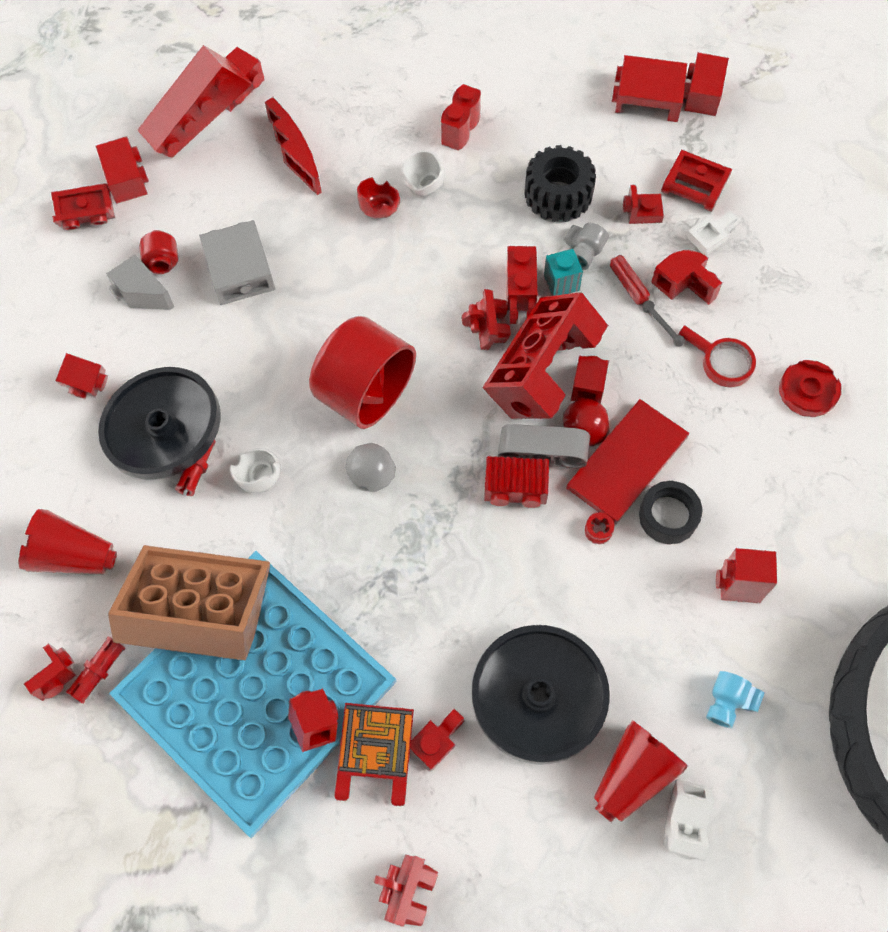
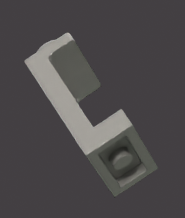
(237, 262)

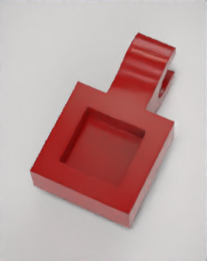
(433, 742)

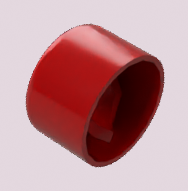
(361, 371)

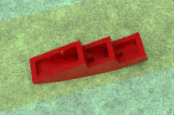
(293, 145)

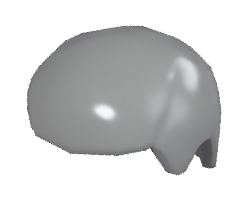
(370, 467)

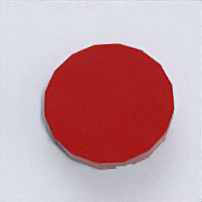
(809, 388)

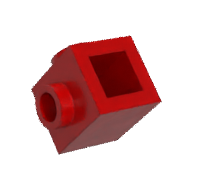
(81, 376)
(313, 719)

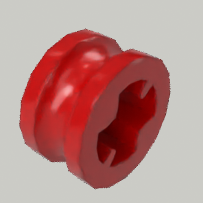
(598, 519)

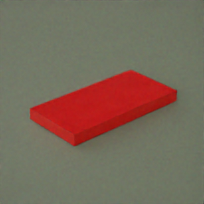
(627, 461)

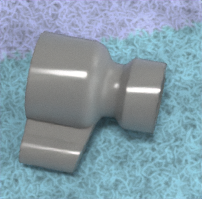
(587, 242)

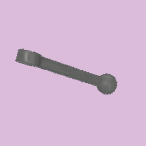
(648, 307)

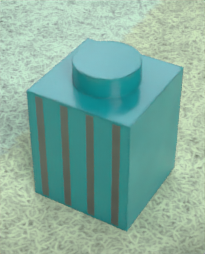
(563, 272)

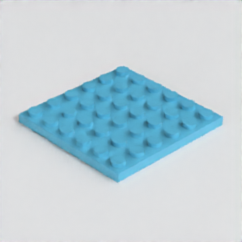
(230, 716)

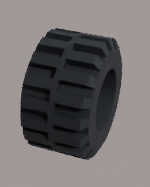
(559, 166)

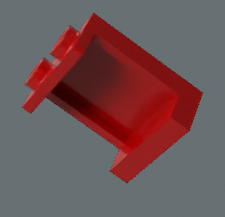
(650, 84)

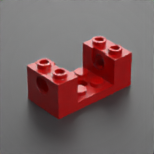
(520, 377)

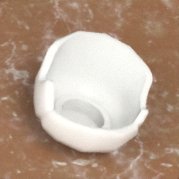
(423, 173)
(256, 470)

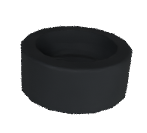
(680, 492)

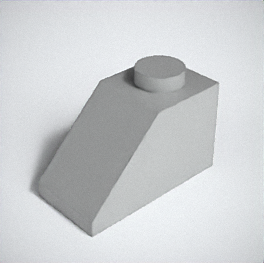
(138, 286)

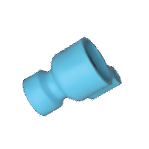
(732, 693)

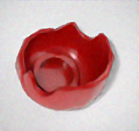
(377, 199)
(588, 416)

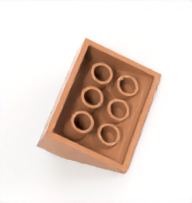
(190, 602)

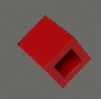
(589, 378)

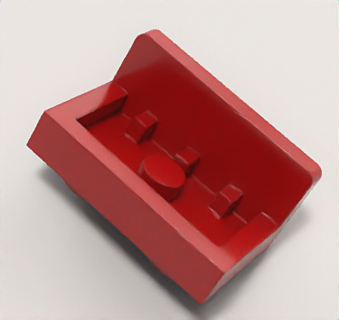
(82, 206)

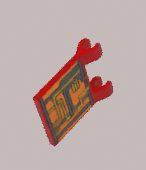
(375, 746)

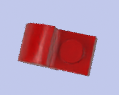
(686, 270)

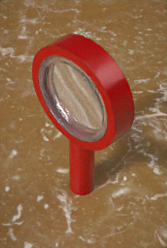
(726, 361)

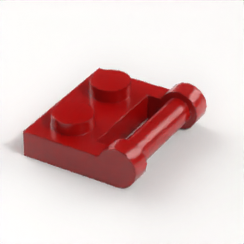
(699, 173)

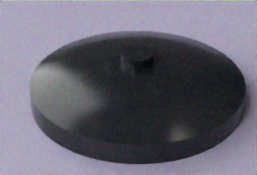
(159, 423)
(540, 694)

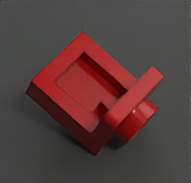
(53, 677)

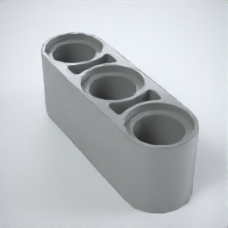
(559, 445)

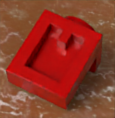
(643, 207)

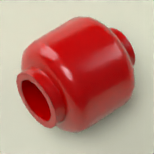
(158, 251)

